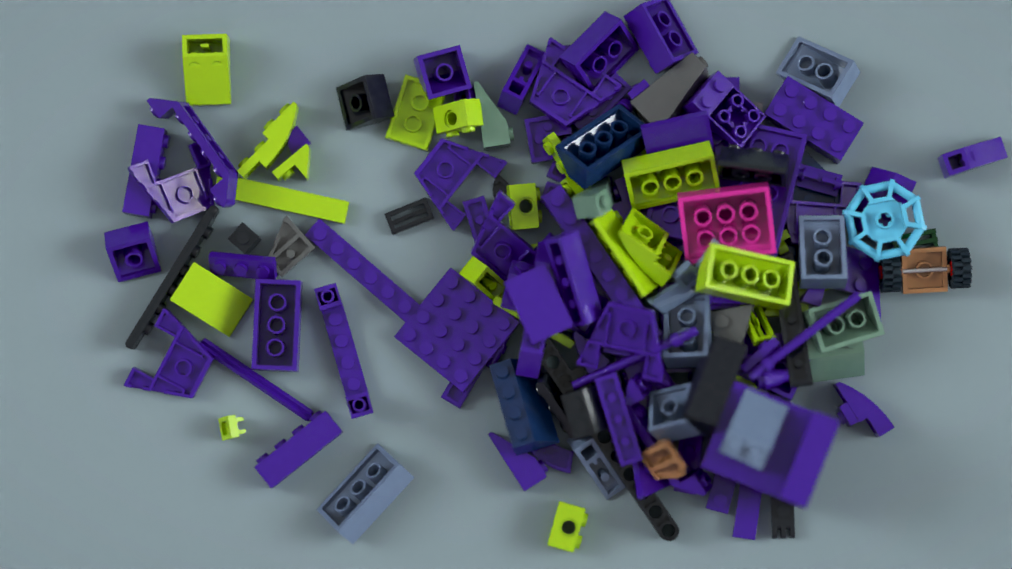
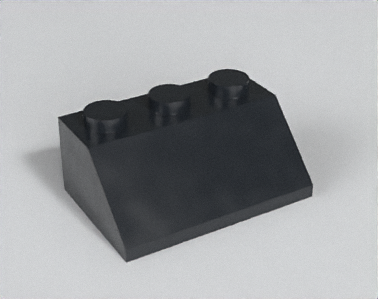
(753, 165)

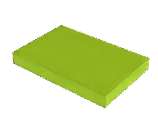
(413, 116)

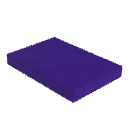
(677, 132)
(538, 304)

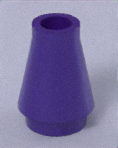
(771, 379)

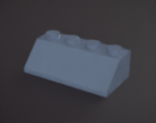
(365, 493)

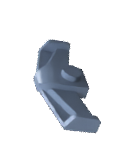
(681, 290)

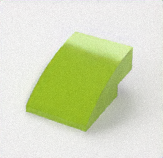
(649, 247)
(211, 299)

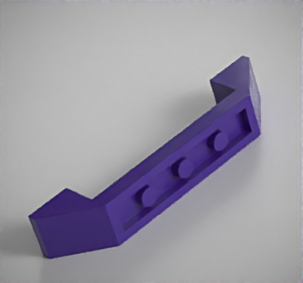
(225, 189)
(344, 350)
(531, 355)
(637, 389)

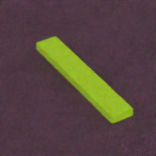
(291, 200)

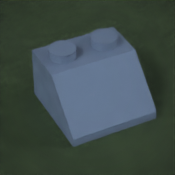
(666, 413)

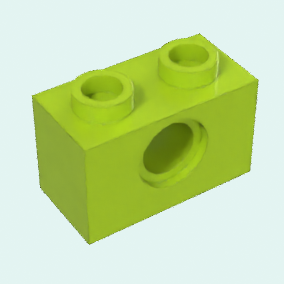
(458, 116)
(517, 218)
(564, 513)

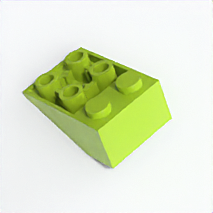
(207, 69)

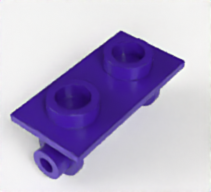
(819, 180)

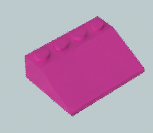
(731, 214)

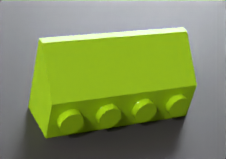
(660, 175)
(607, 232)
(746, 277)

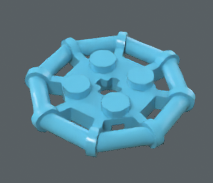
(876, 230)

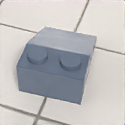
(819, 70)
(822, 252)
(691, 313)
(753, 429)

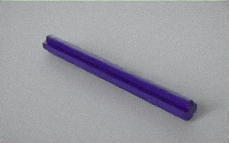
(257, 380)

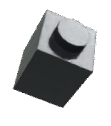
(244, 239)

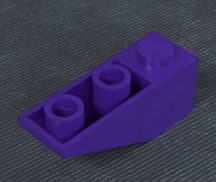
(972, 157)

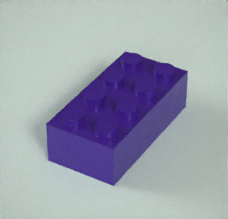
(805, 112)
(277, 325)

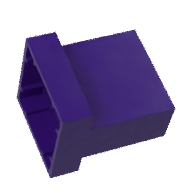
(793, 459)

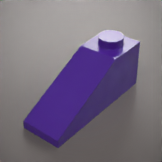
(521, 80)
(524, 466)

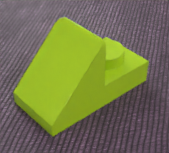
(298, 160)

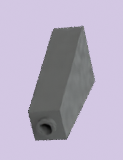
(671, 91)

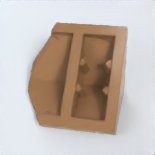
(663, 461)

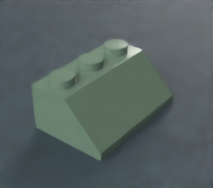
(852, 326)
(837, 363)

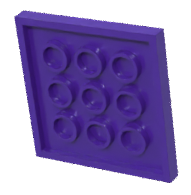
(457, 330)

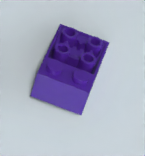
(728, 109)

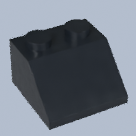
(365, 101)
(584, 411)

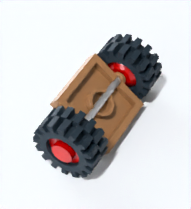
(926, 270)

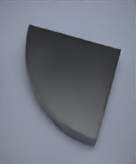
(499, 184)

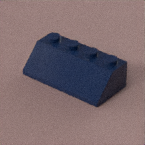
(601, 146)
(523, 409)

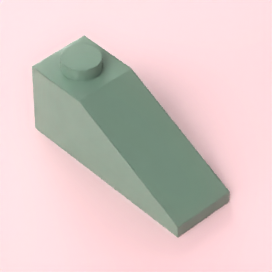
(495, 129)
(594, 200)

